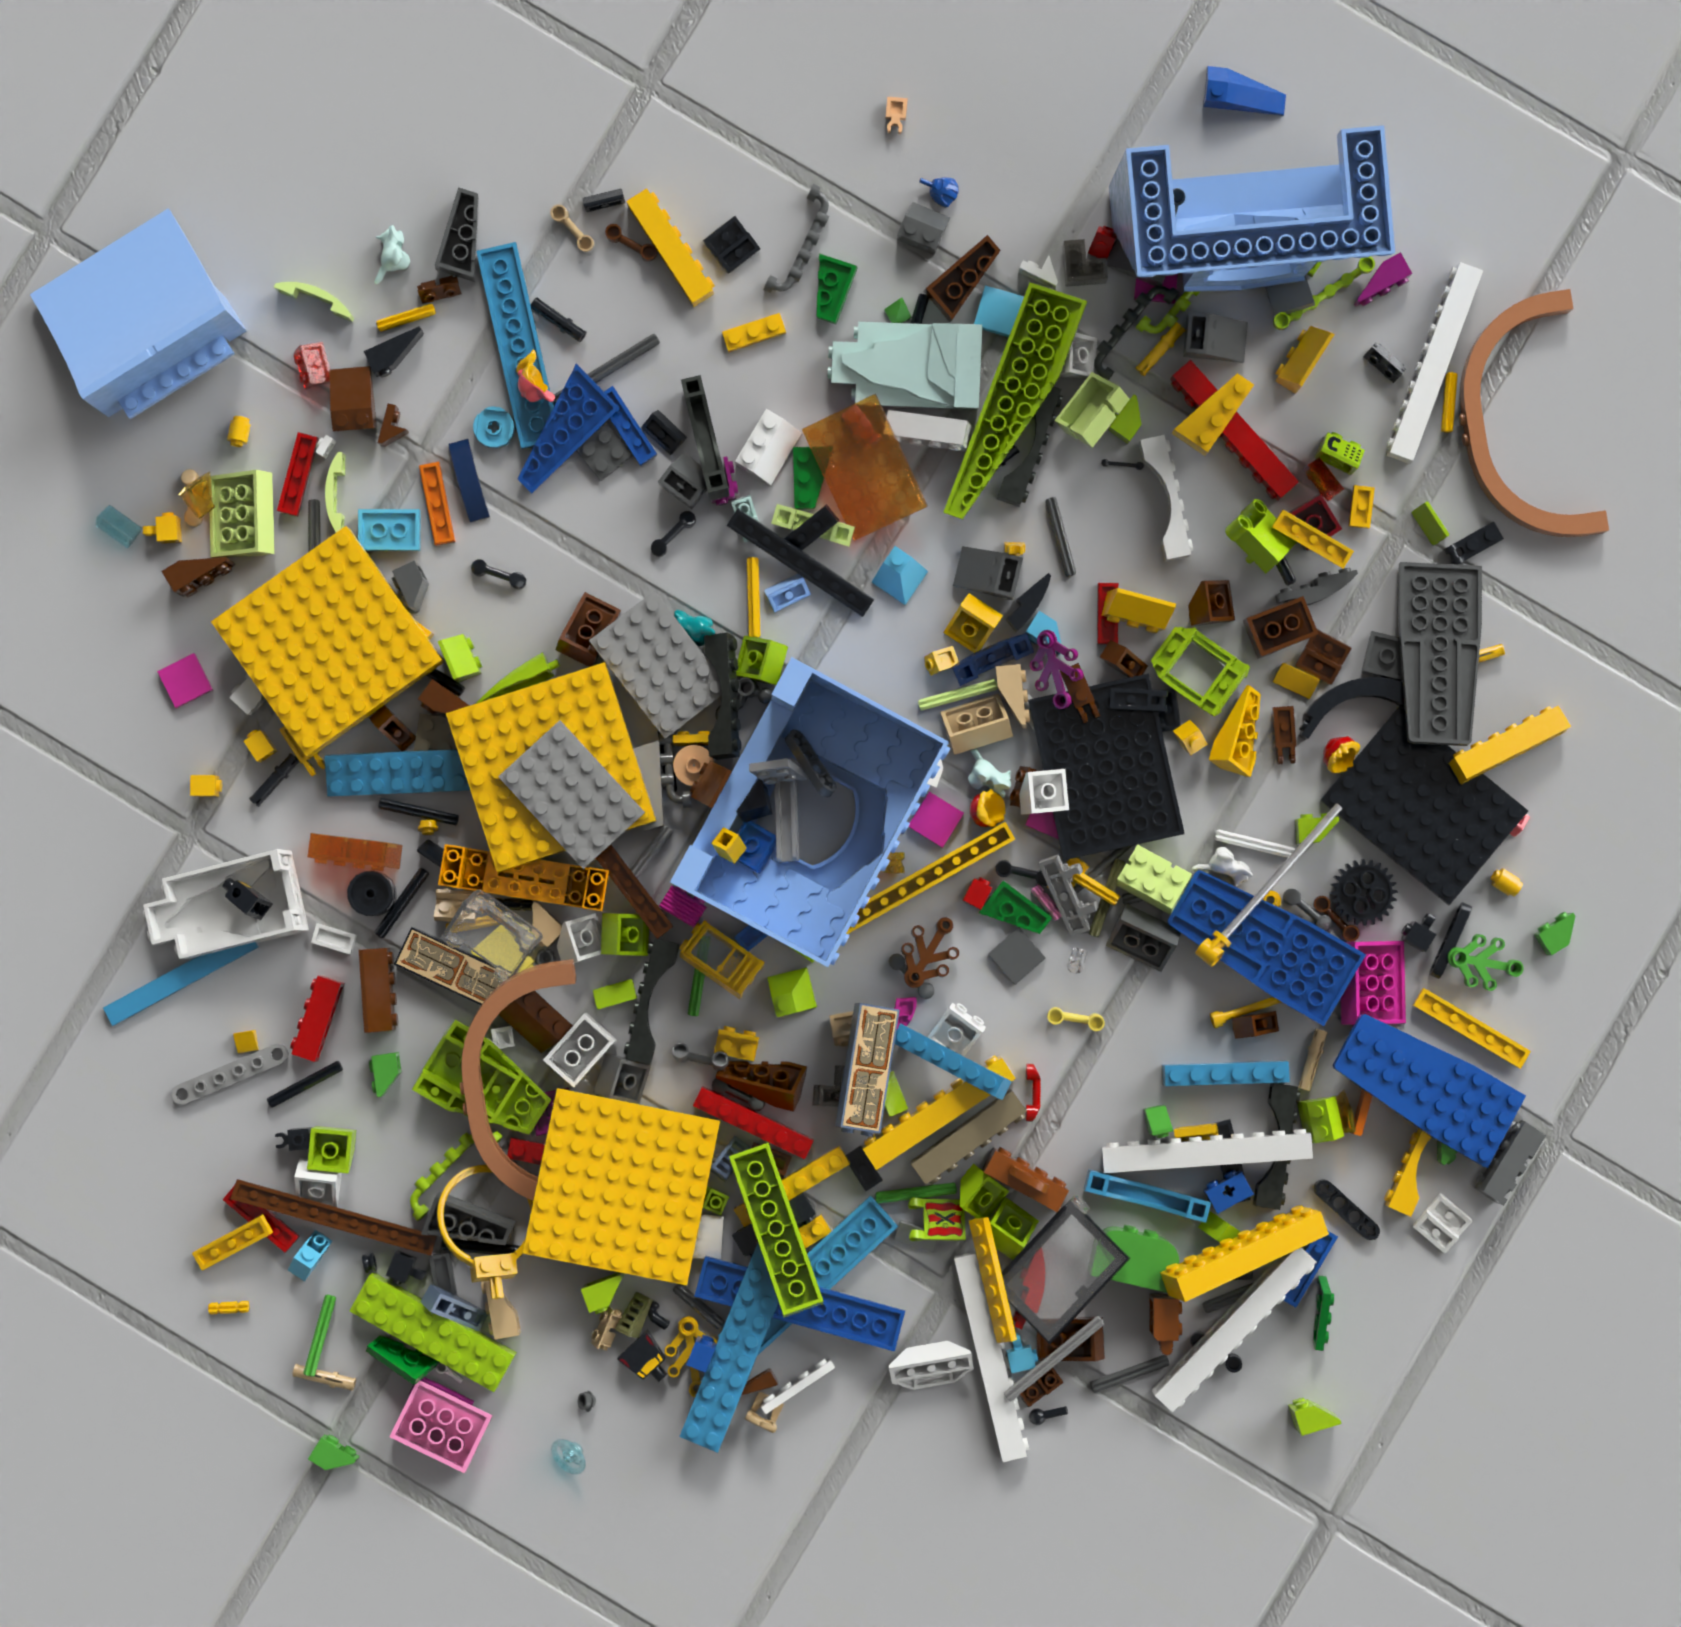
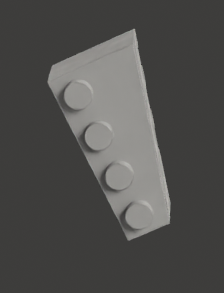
(650, 766)

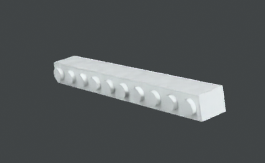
(1434, 363)
(1207, 1152)
(1232, 1328)
(991, 1361)

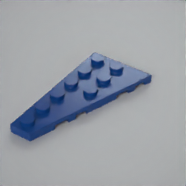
(575, 417)

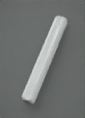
(1253, 843)

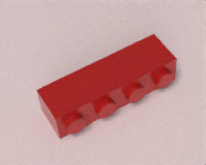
(317, 1018)

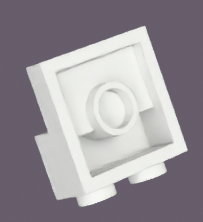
(957, 1029)

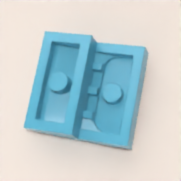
(998, 310)

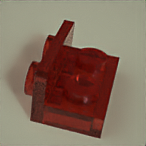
(312, 364)
(1323, 479)

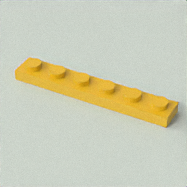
(1471, 1028)
(805, 1177)
(992, 1280)

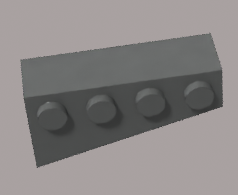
(1509, 1162)

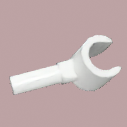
(450, 1372)

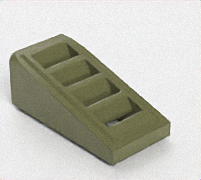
(626, 1320)

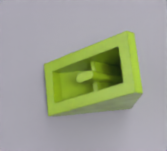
(1218, 1228)

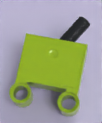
(1260, 541)

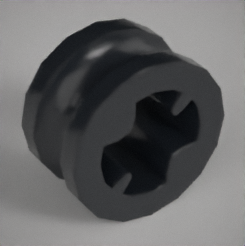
(369, 1262)

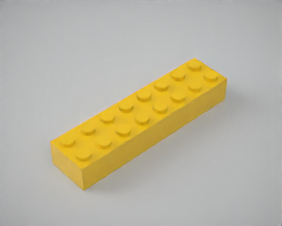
(929, 1117)
(1243, 1253)

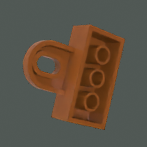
(1024, 1179)

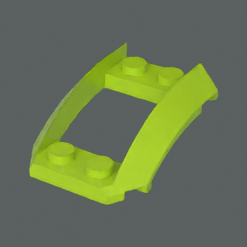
(1223, 685)

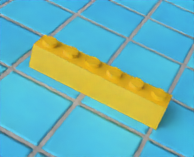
(670, 247)
(1509, 744)

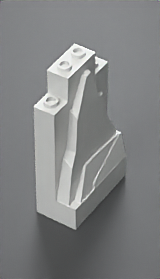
(207, 922)

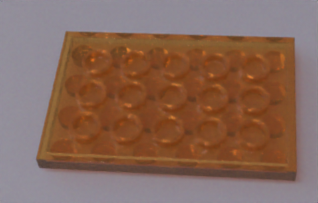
(865, 467)

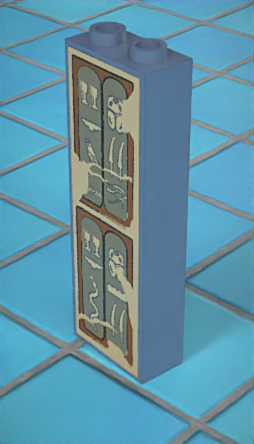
(867, 1069)

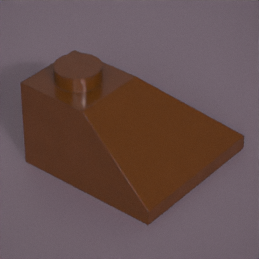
(1211, 603)

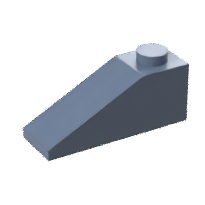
(453, 1307)

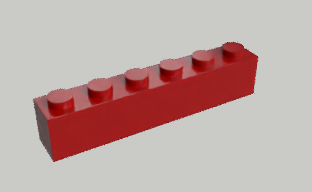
(753, 1122)

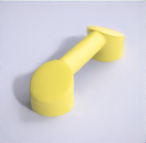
(1094, 1021)

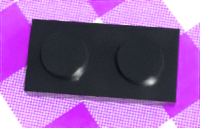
(863, 1168)

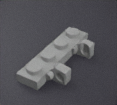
(1059, 882)

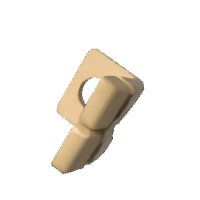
(753, 1417)

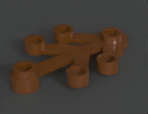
(927, 955)

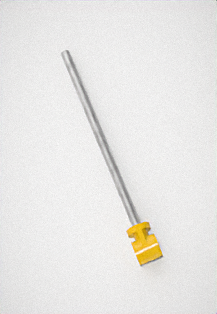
(1212, 950)

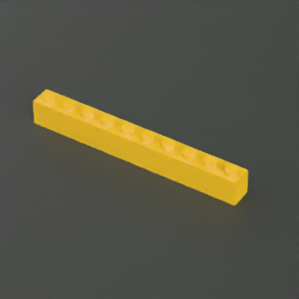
(934, 873)

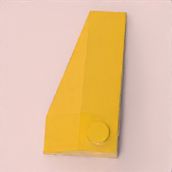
(1235, 741)

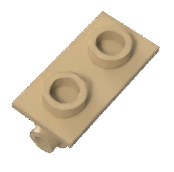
(601, 1336)

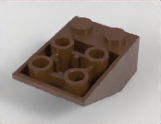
(189, 575)

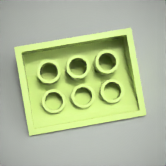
(242, 514)

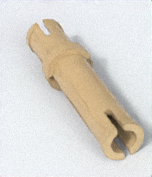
(1311, 1063)
(347, 1382)

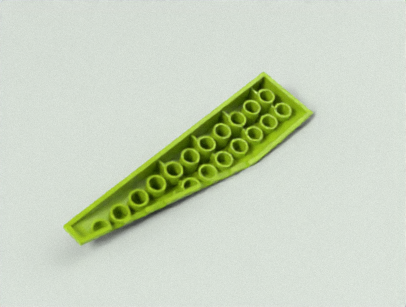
(1020, 385)

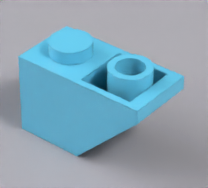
(1040, 623)
(309, 1255)

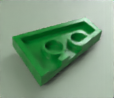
(833, 287)
(807, 478)
(1014, 908)
(1321, 1320)
(403, 1361)

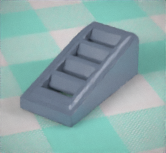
(735, 1140)

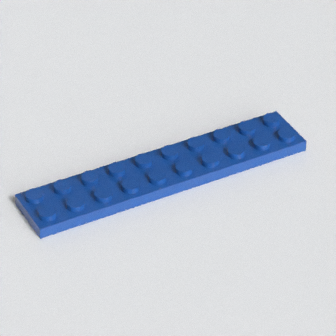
(838, 1315)

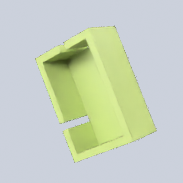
(1092, 409)
(1154, 879)

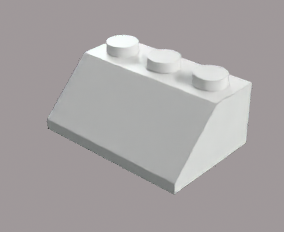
(768, 447)

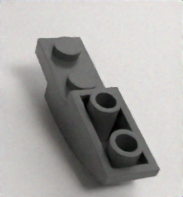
(1324, 587)

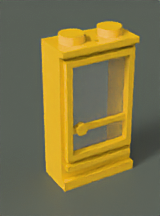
(720, 959)

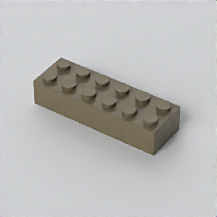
(967, 1137)

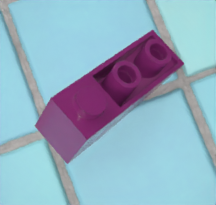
(1390, 273)

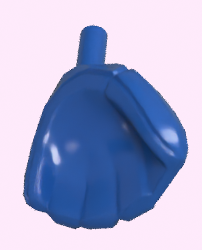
(942, 190)

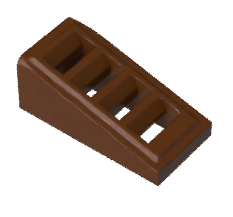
(761, 1381)

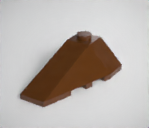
(771, 1083)

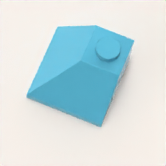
(899, 575)

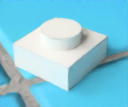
(325, 446)
(503, 1037)

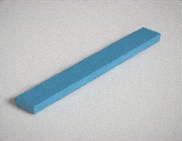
(173, 982)

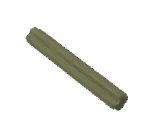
(1103, 908)

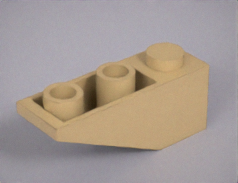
(1010, 685)
(503, 1315)

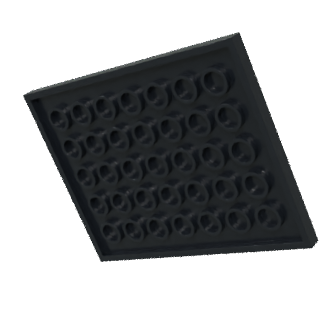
(1113, 770)
(1420, 813)

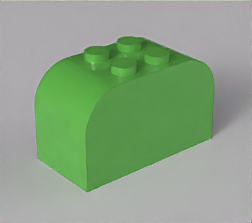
(1148, 1256)

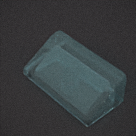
(118, 526)

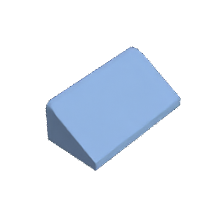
(787, 592)

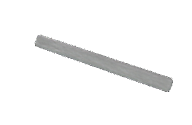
(1054, 1358)

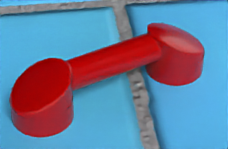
(1032, 1110)

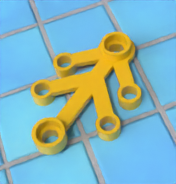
(689, 1335)

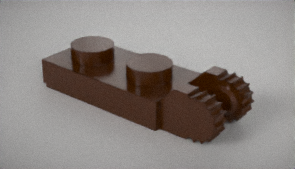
(1080, 694)
(1284, 732)

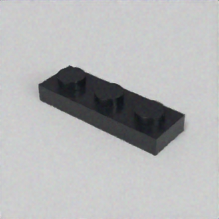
(813, 528)

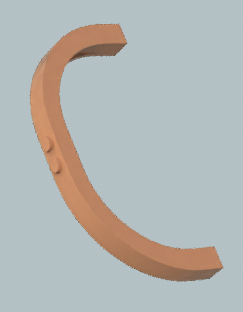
(1474, 429)
(526, 981)

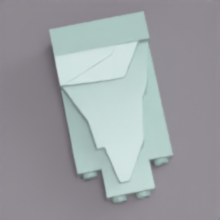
(911, 364)

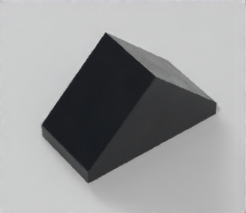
(756, 803)

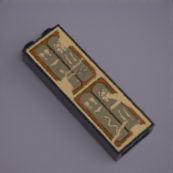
(447, 966)

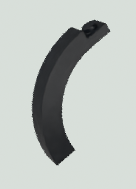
(1363, 687)

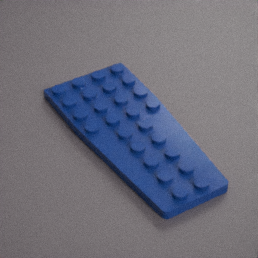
(1270, 947)
(1430, 1088)

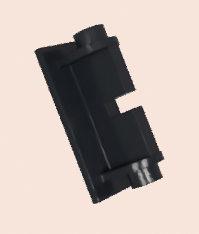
(1391, 368)

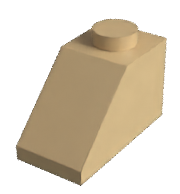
(545, 924)

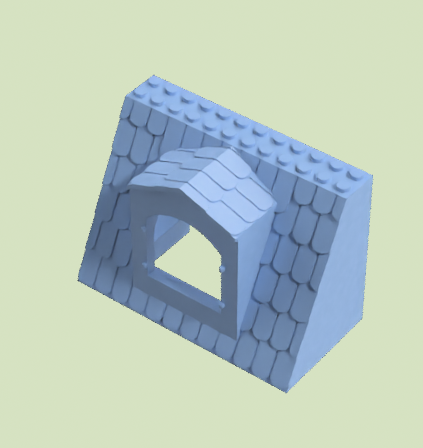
(1253, 225)
(862, 748)

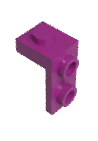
(733, 488)

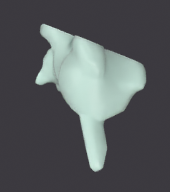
(392, 256)
(985, 774)

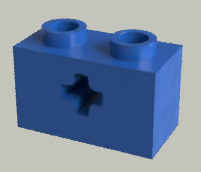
(1239, 1191)
(702, 1353)

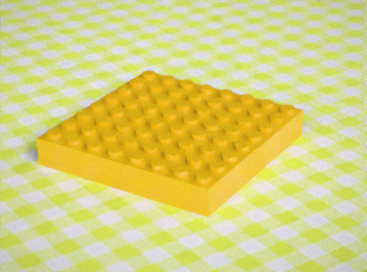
(327, 641)
(504, 727)
(621, 1187)

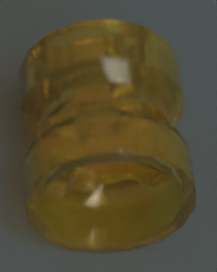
(895, 864)

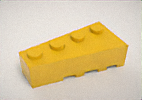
(1209, 420)

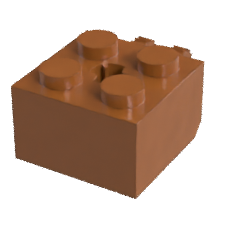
(1164, 1320)

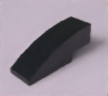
(1028, 603)

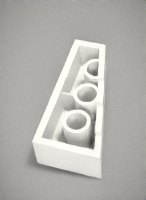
(931, 430)

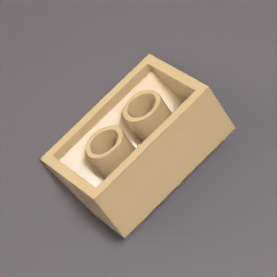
(976, 724)

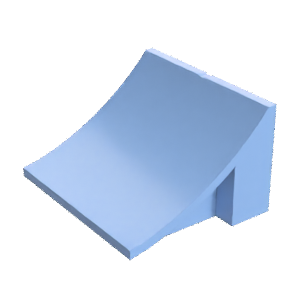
(138, 318)

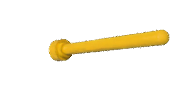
(1219, 1018)

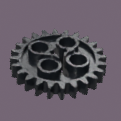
(1347, 902)

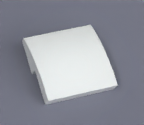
(1442, 1223)
(709, 1237)

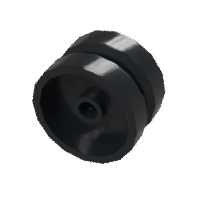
(363, 884)

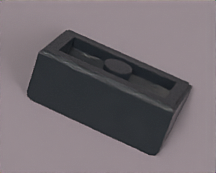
(603, 200)
(664, 432)
(432, 852)

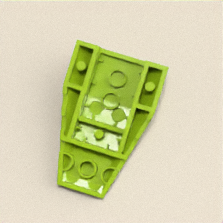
(508, 1092)

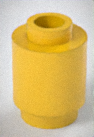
(238, 431)
(1506, 882)

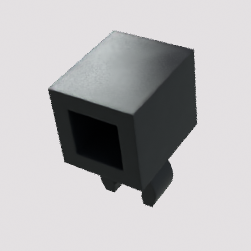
(1419, 934)
(296, 1139)
(403, 1267)

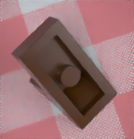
(390, 432)

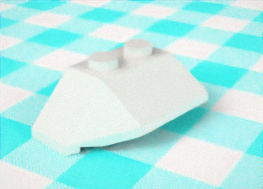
(931, 1365)

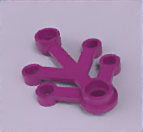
(1054, 666)

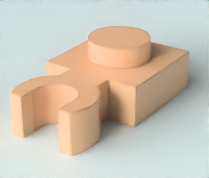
(896, 111)

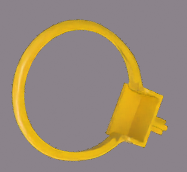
(482, 1268)

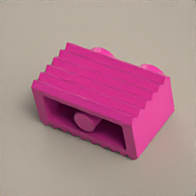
(683, 906)

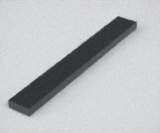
(800, 562)

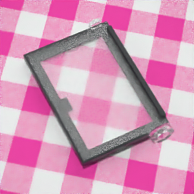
(1062, 1270)

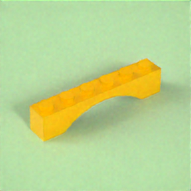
(1404, 1192)

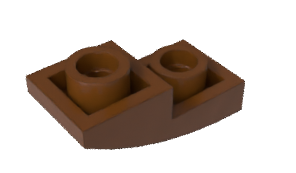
(1041, 1387)

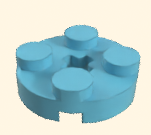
(485, 419)

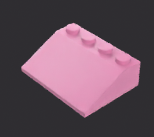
(441, 1426)

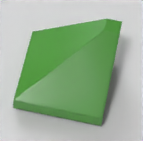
(898, 312)

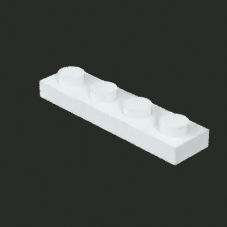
(790, 1390)

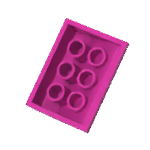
(1377, 984)

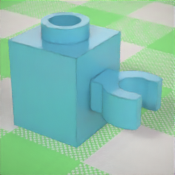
(1021, 1357)

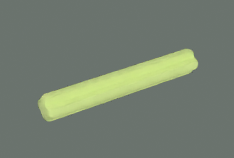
(958, 694)

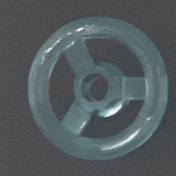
(571, 1453)

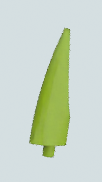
(528, 674)

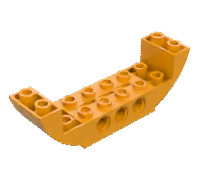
(533, 881)

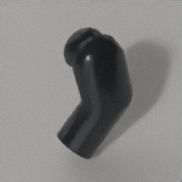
(655, 1317)

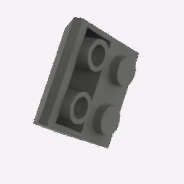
(684, 480)
(412, 583)

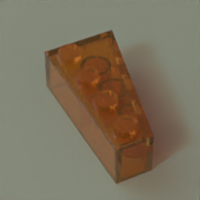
(354, 851)

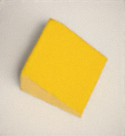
(246, 1041)

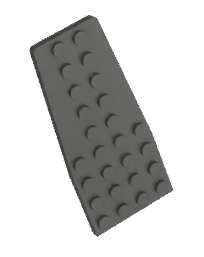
(1439, 649)

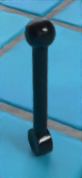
(1139, 465)

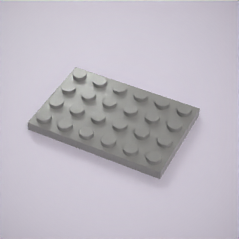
(658, 664)
(571, 794)

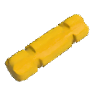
(229, 1307)

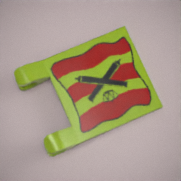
(941, 1219)

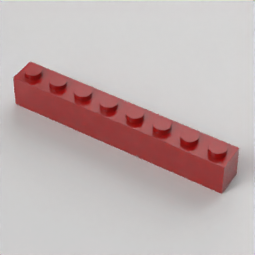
(1237, 434)

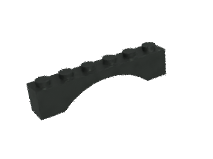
(705, 438)
(1015, 484)
(724, 737)
(642, 1043)
(1270, 1188)

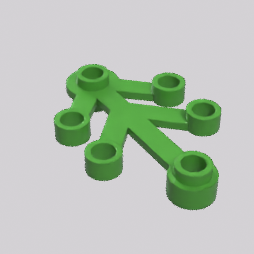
(1480, 962)

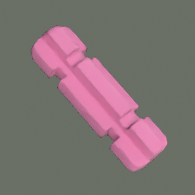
(1046, 902)

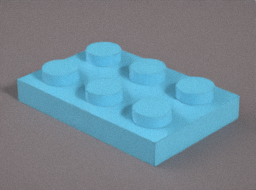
(389, 529)

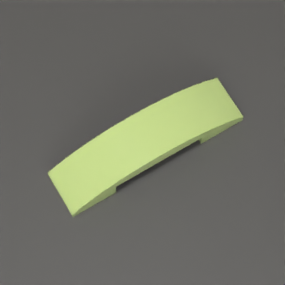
(293, 288)
(336, 469)
(793, 518)

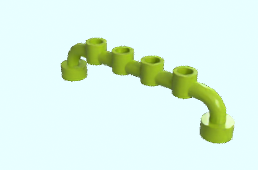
(1364, 266)
(1170, 318)
(438, 1170)

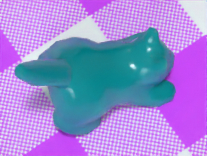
(695, 626)

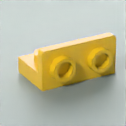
(737, 1044)

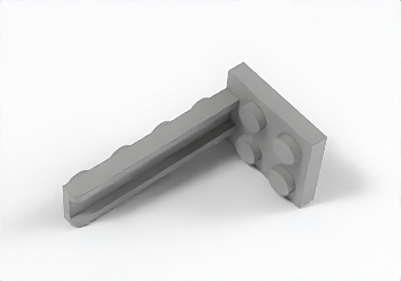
(785, 776)

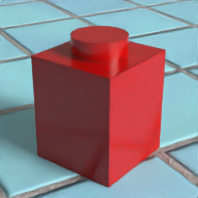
(977, 893)

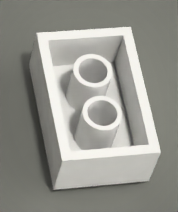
(579, 1050)

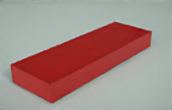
(1105, 629)

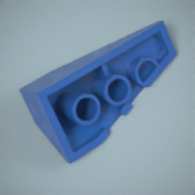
(1237, 92)

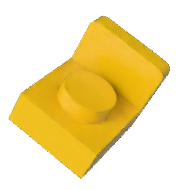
(940, 660)

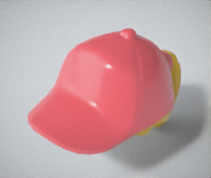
(530, 380)

